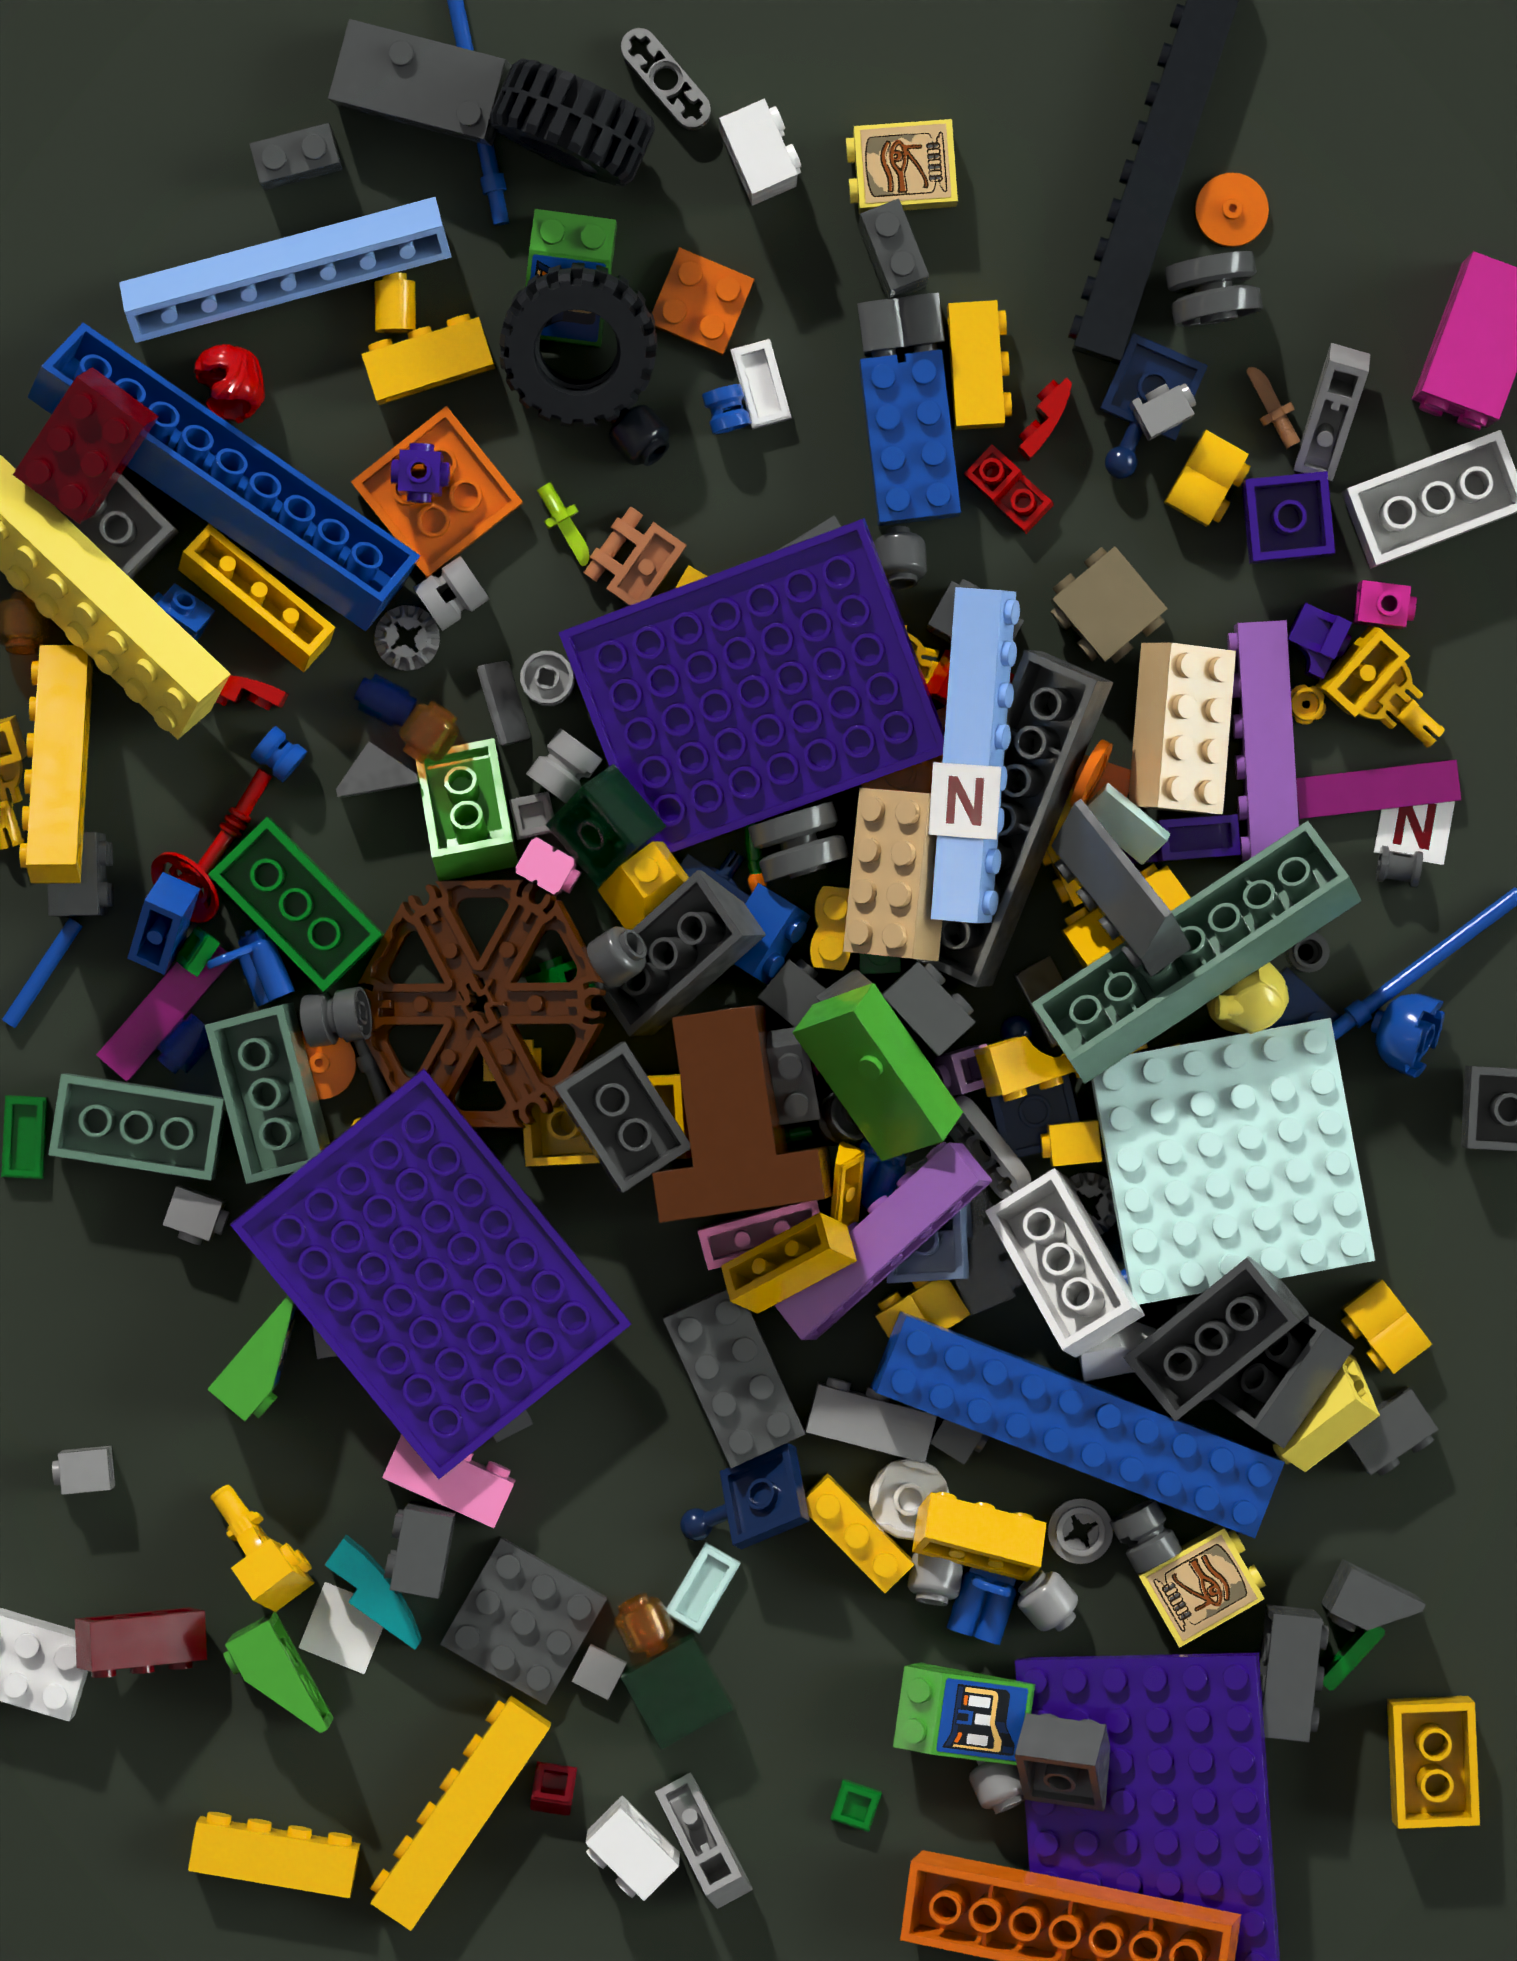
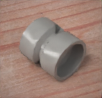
(464, 586)
(547, 678)
(564, 766)

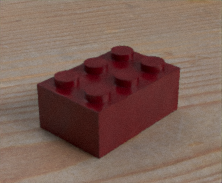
(85, 445)

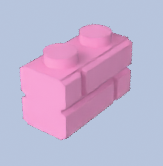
(548, 867)

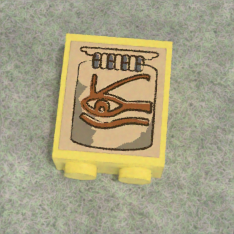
(904, 163)
(1203, 1585)

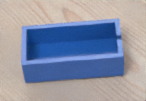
(910, 438)

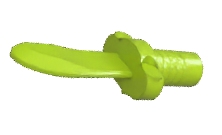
(561, 517)

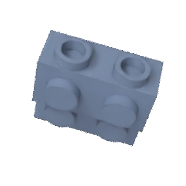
(942, 1255)

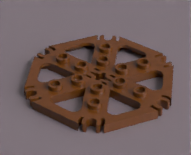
(452, 1002)

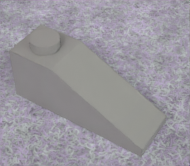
(1332, 410)
(703, 1841)

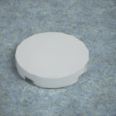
(900, 1491)

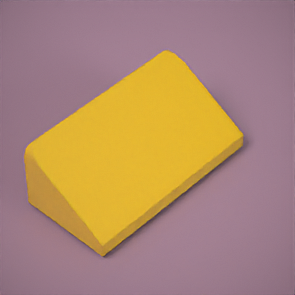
(847, 1183)

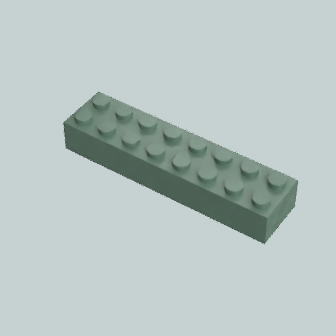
(1231, 934)

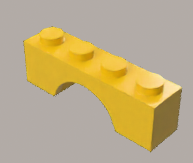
(1016, 1064)

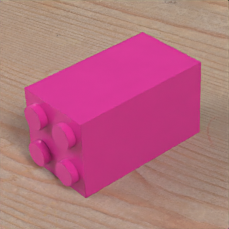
(1474, 346)

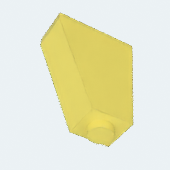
(1334, 1419)

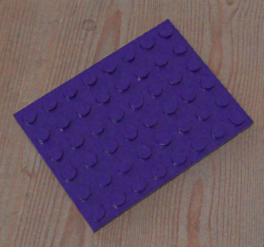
(758, 687)
(431, 1273)
(1182, 1784)

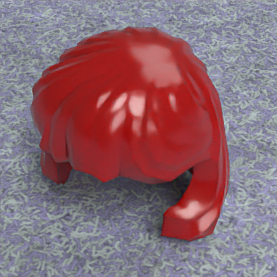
(234, 381)

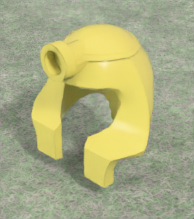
(1252, 1002)

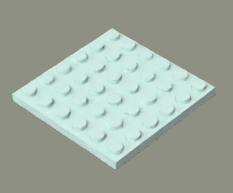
(1232, 1158)

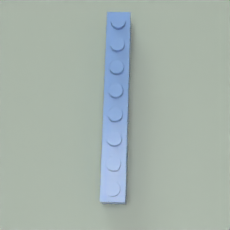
(284, 269)
(976, 736)

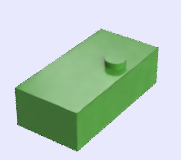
(877, 1072)

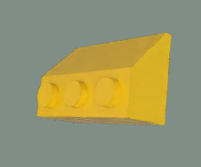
(1087, 935)

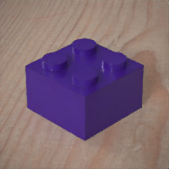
(1288, 517)

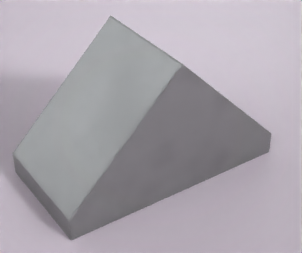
(375, 772)

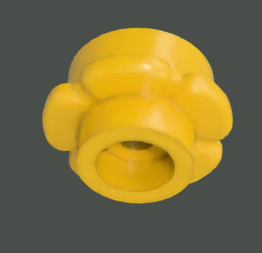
(1316, 699)

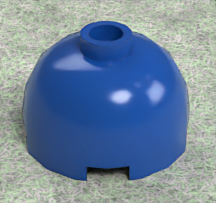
(1408, 1031)

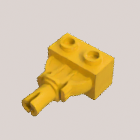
(1374, 680)
(11, 768)
(270, 1571)

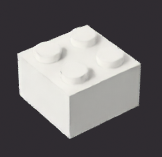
(758, 151)
(631, 1849)

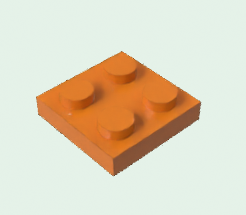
(701, 301)

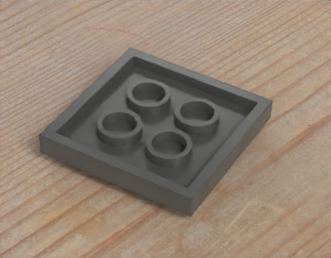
(523, 1620)

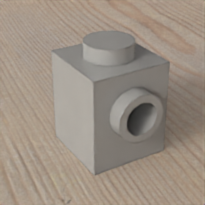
(196, 1215)

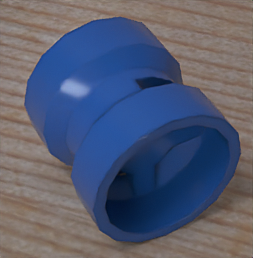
(722, 400)
(279, 754)

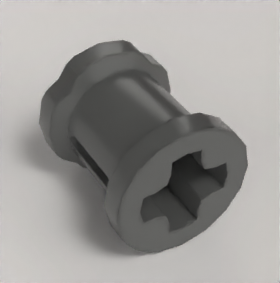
(1399, 866)

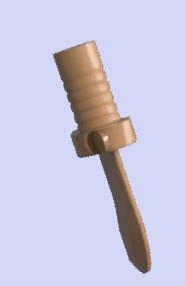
(1276, 413)

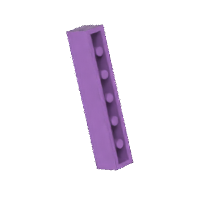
(1264, 733)
(889, 1236)

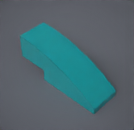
(373, 1591)

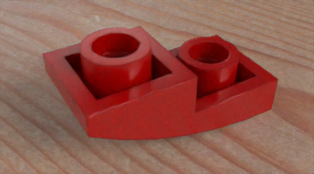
(1053, 402)
(1009, 489)
(261, 693)

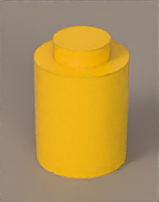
(395, 304)

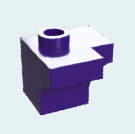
(1319, 638)

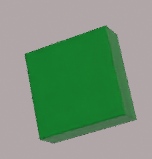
(197, 951)
(856, 1805)

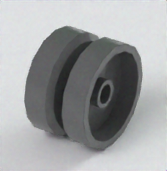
(1213, 283)
(799, 845)

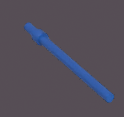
(492, 182)
(1360, 1012)

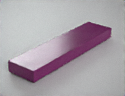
(1378, 789)
(157, 1016)

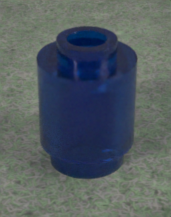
(385, 700)
(184, 1045)

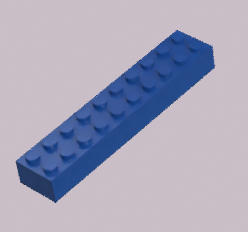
(242, 486)
(1077, 1424)

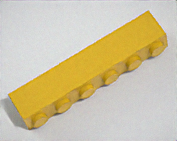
(58, 765)
(460, 1812)

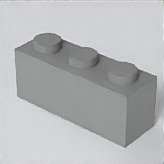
(869, 1420)

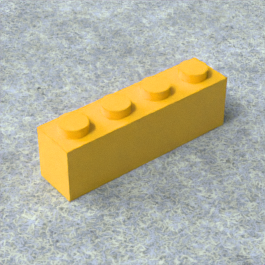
(256, 598)
(274, 1855)

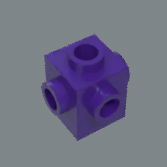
(431, 484)

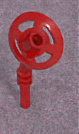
(198, 873)

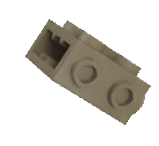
(1107, 606)

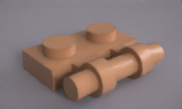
(645, 566)

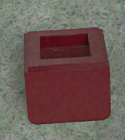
(553, 1788)

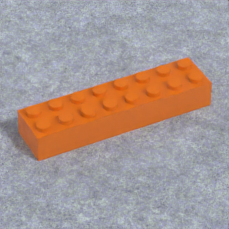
(1048, 1918)

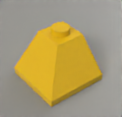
(642, 883)

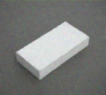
(761, 383)

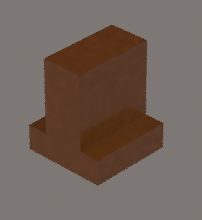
(734, 1124)

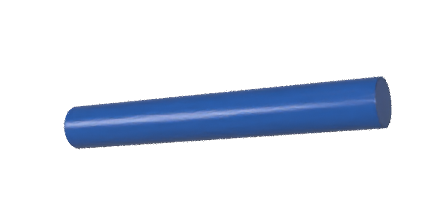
(42, 972)

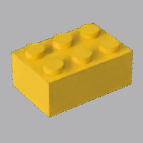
(1433, 1762)

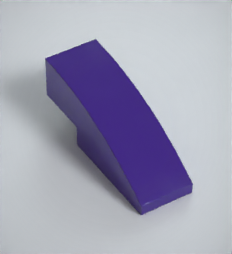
(1198, 838)

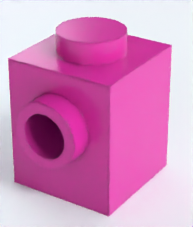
(1384, 605)

